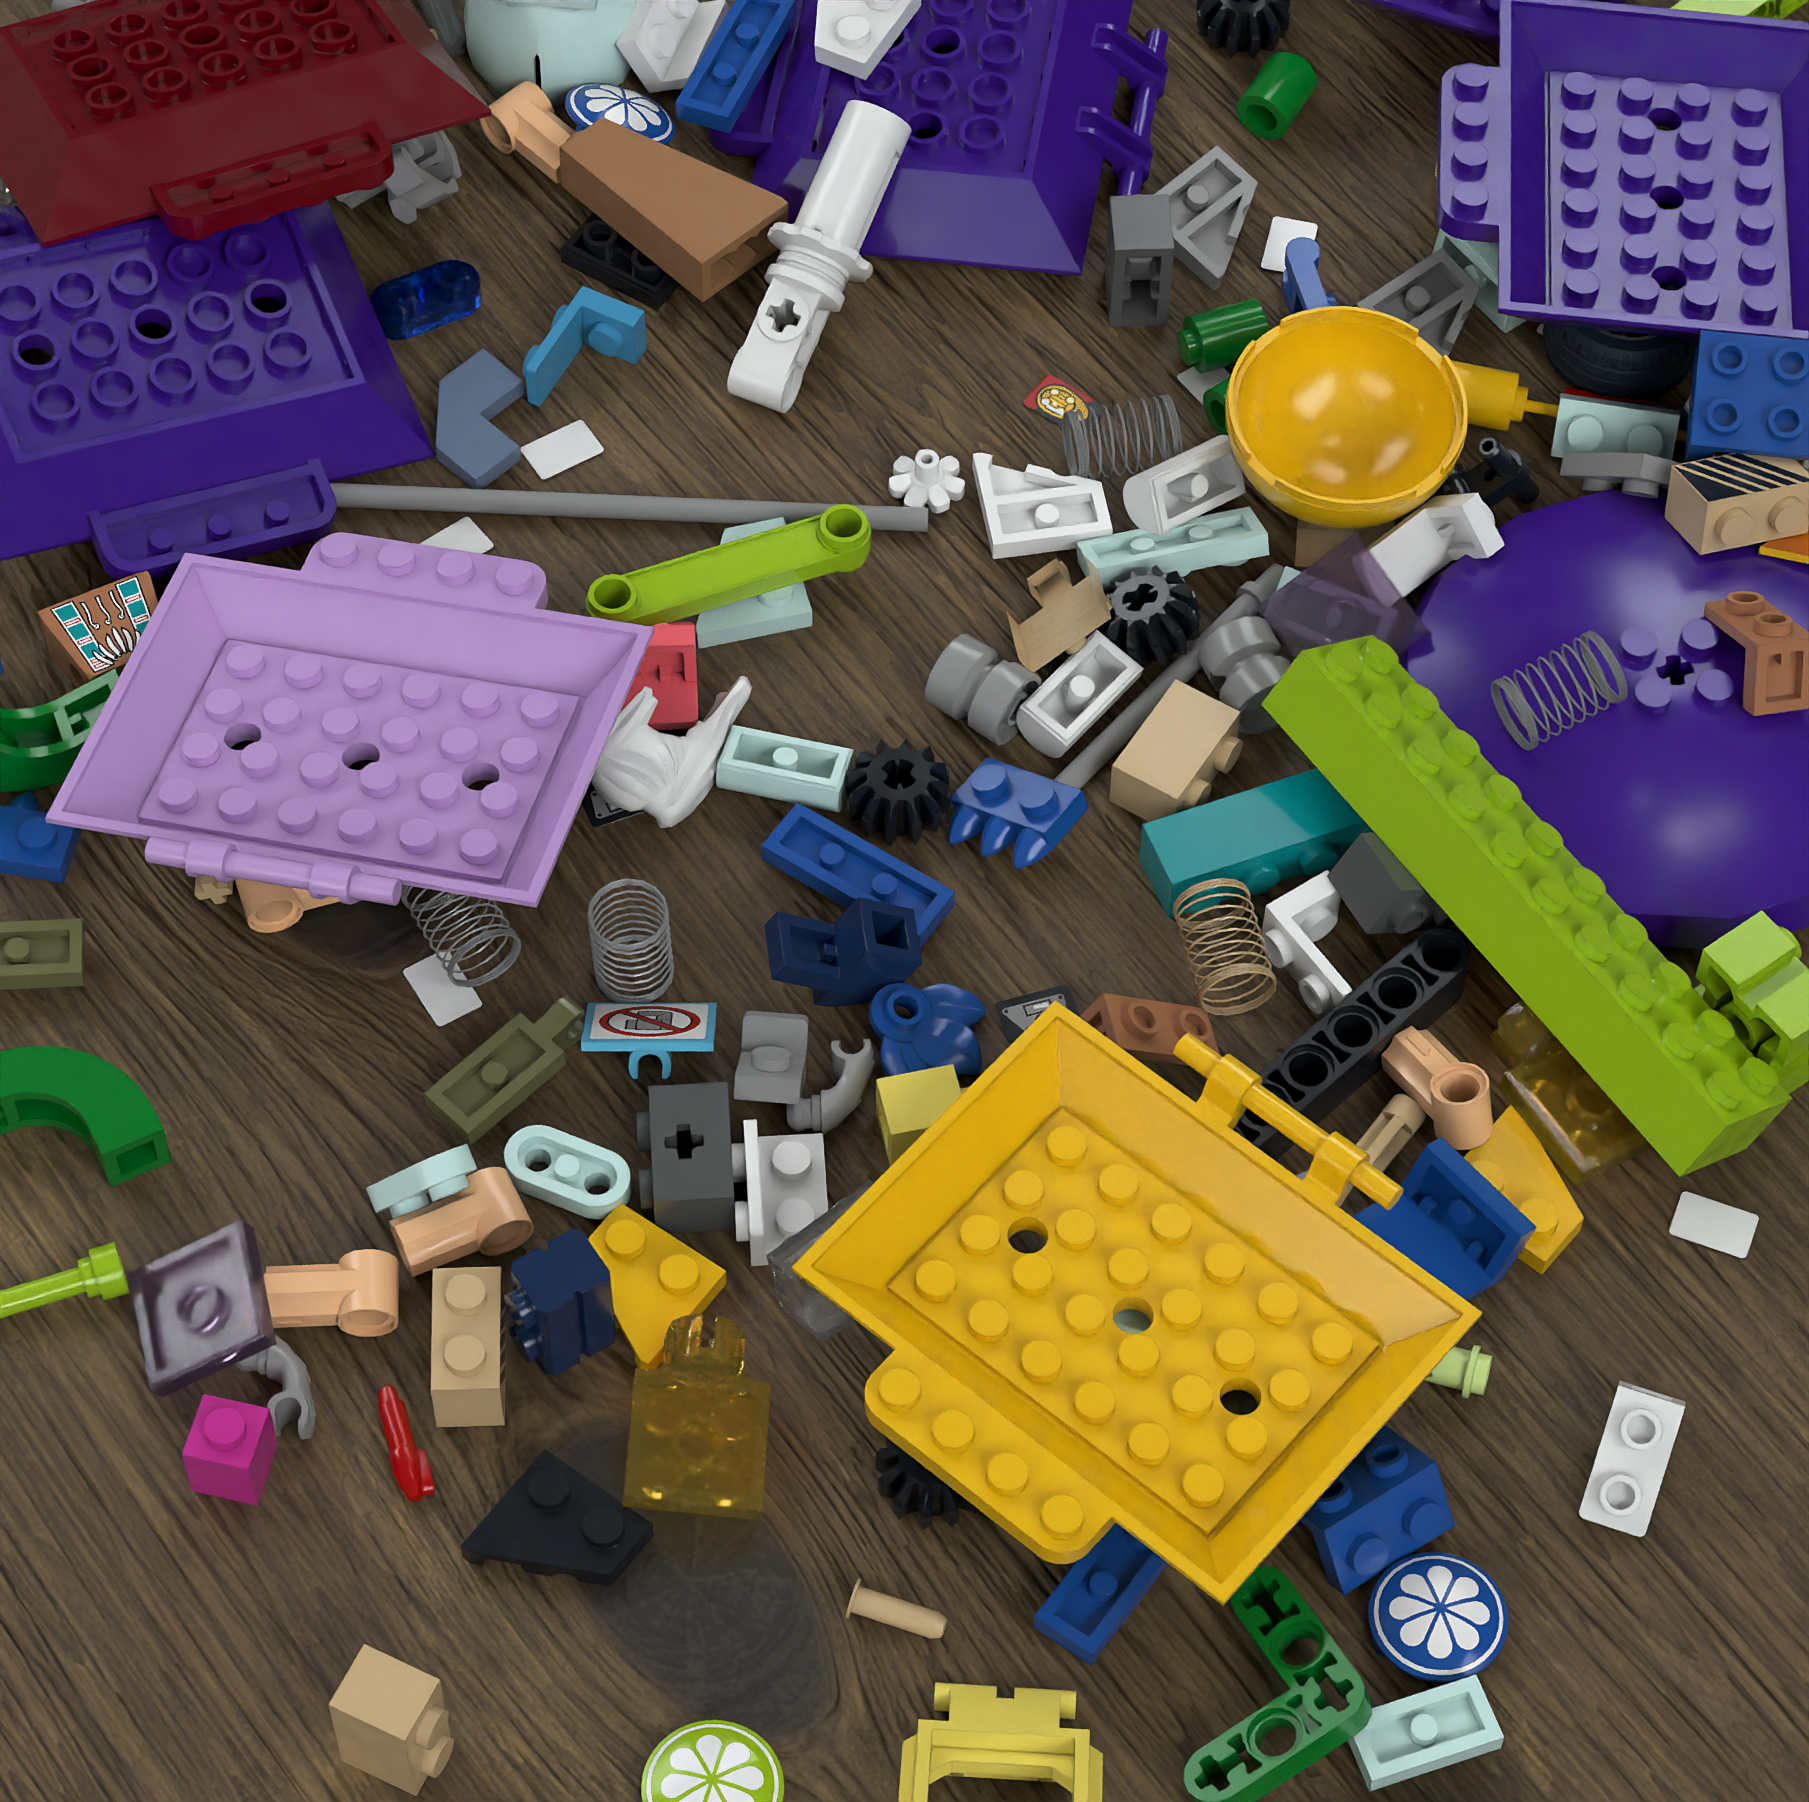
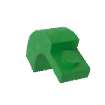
(45, 739)
(89, 1100)

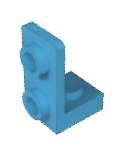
(590, 320)

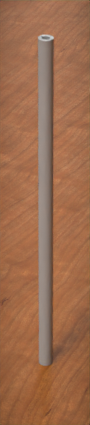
(609, 506)

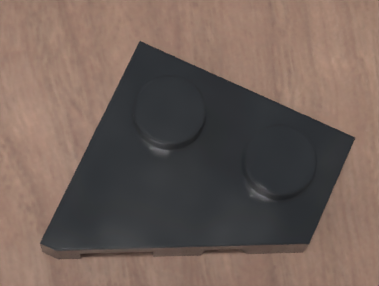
(560, 1525)

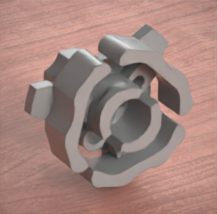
(421, 178)

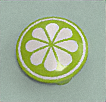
(713, 1765)

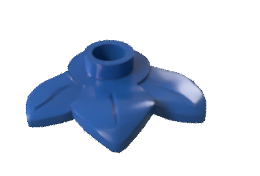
(935, 1033)

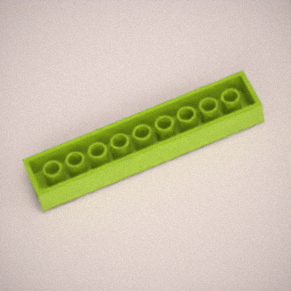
(1527, 903)

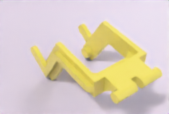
(1001, 1741)

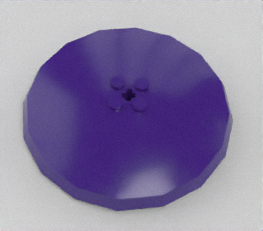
(1677, 788)

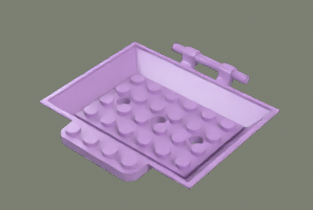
(363, 654)

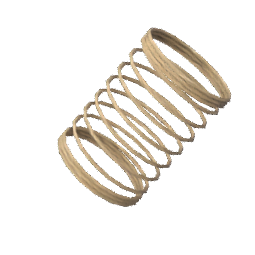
(1237, 969)

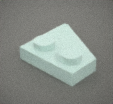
(759, 615)

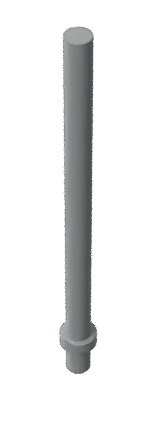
(1182, 669)

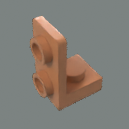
(1775, 652)
(1147, 1026)

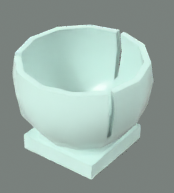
(569, 36)

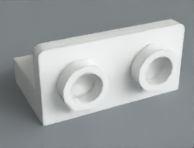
(669, 39)
(783, 1187)

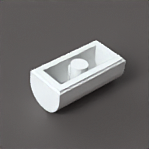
(1184, 486)
(1076, 695)

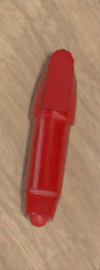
(405, 1459)

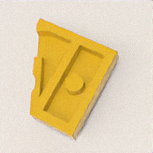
(1526, 1176)
(652, 1280)

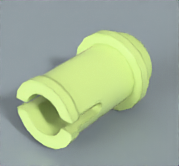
(1463, 1371)

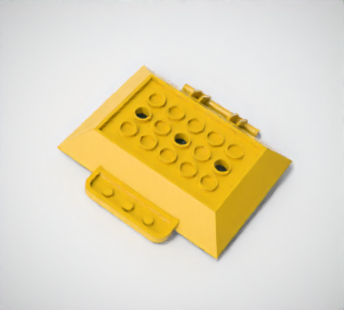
(1151, 1205)

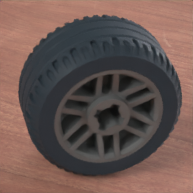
(1619, 361)

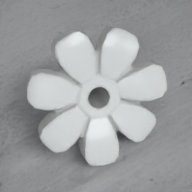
(927, 481)

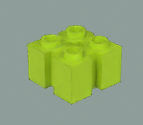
(1763, 992)

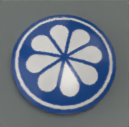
(621, 105)
(1437, 1617)

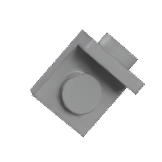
(772, 1057)

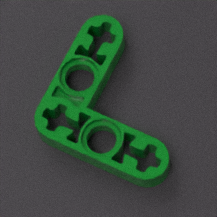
(1300, 1708)

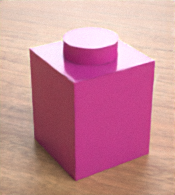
(230, 1449)

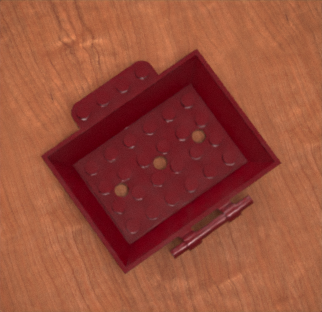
(213, 108)

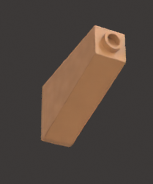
(671, 206)

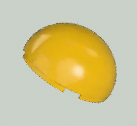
(1348, 410)

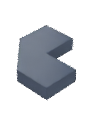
(466, 403)

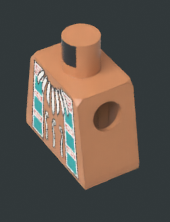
(98, 627)

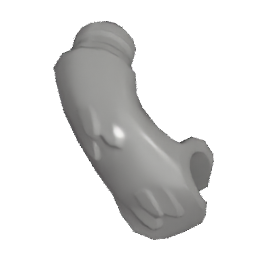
(833, 1105)
(296, 1397)

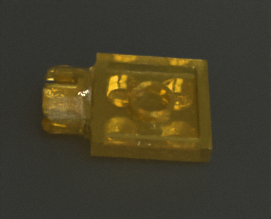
(1562, 1100)
(698, 1427)

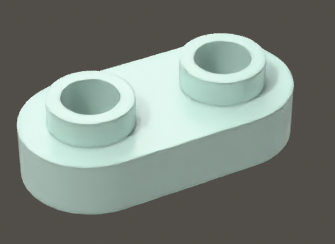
(572, 1171)
(437, 1175)

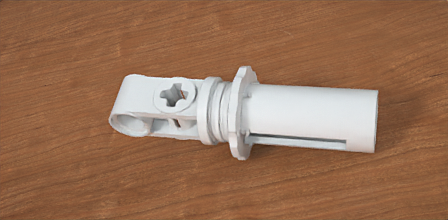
(818, 255)

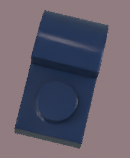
(845, 959)

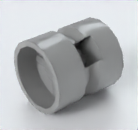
(1244, 667)
(975, 685)

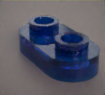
(430, 299)

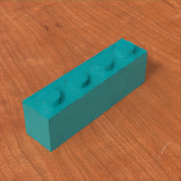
(1249, 837)

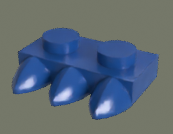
(1014, 808)
(31, 845)

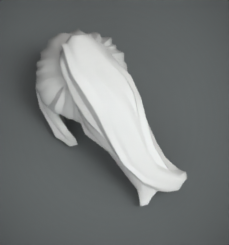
(661, 770)

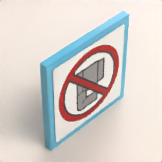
(649, 1030)

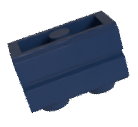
(561, 1303)

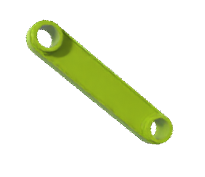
(735, 570)

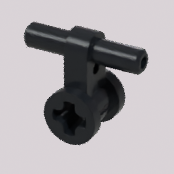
(1493, 479)

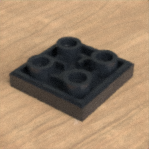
(617, 263)

